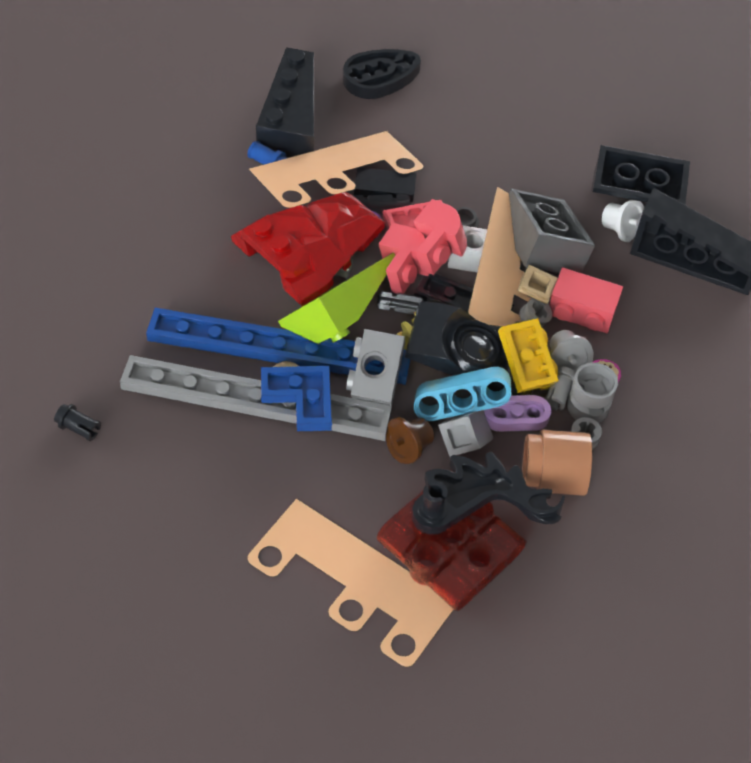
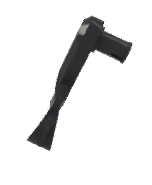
(470, 486)

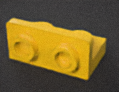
(528, 355)

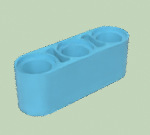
(450, 405)

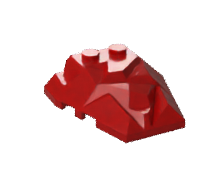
(311, 242)

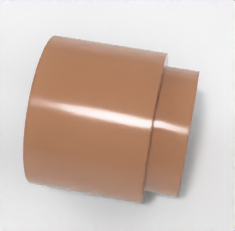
(558, 461)

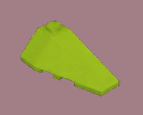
(339, 307)

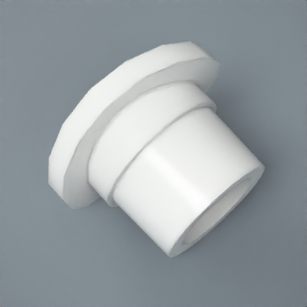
(623, 218)

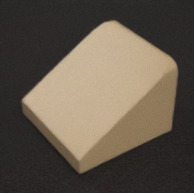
(537, 284)

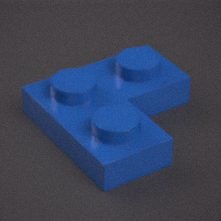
(304, 385)

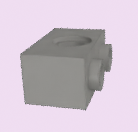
(381, 347)

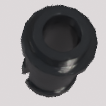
(70, 418)

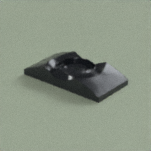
(456, 342)

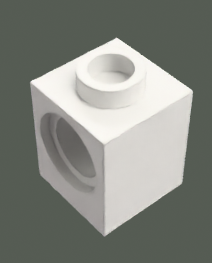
(472, 255)

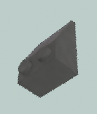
(548, 233)

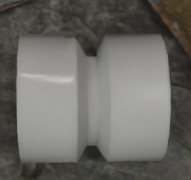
(592, 392)

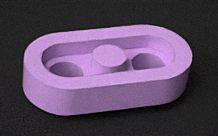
(516, 414)

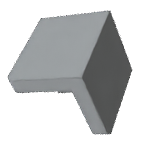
(465, 432)

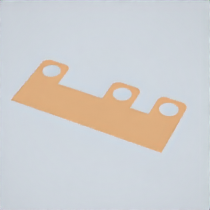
(330, 163)
(498, 269)
(365, 573)

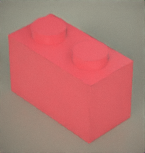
(585, 300)

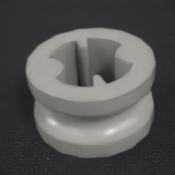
(534, 306)
(588, 425)

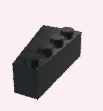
(289, 108)
(692, 244)

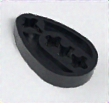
(380, 72)

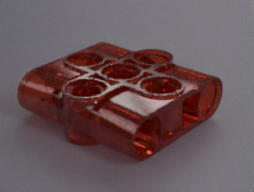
(453, 574)

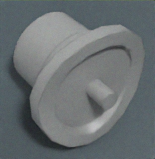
(570, 350)

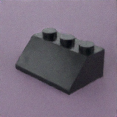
(636, 174)

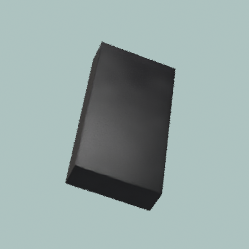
(384, 182)

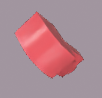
(442, 235)
(406, 264)

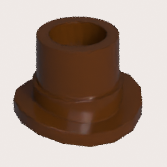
(408, 438)

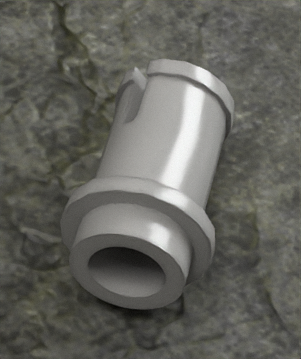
(559, 391)

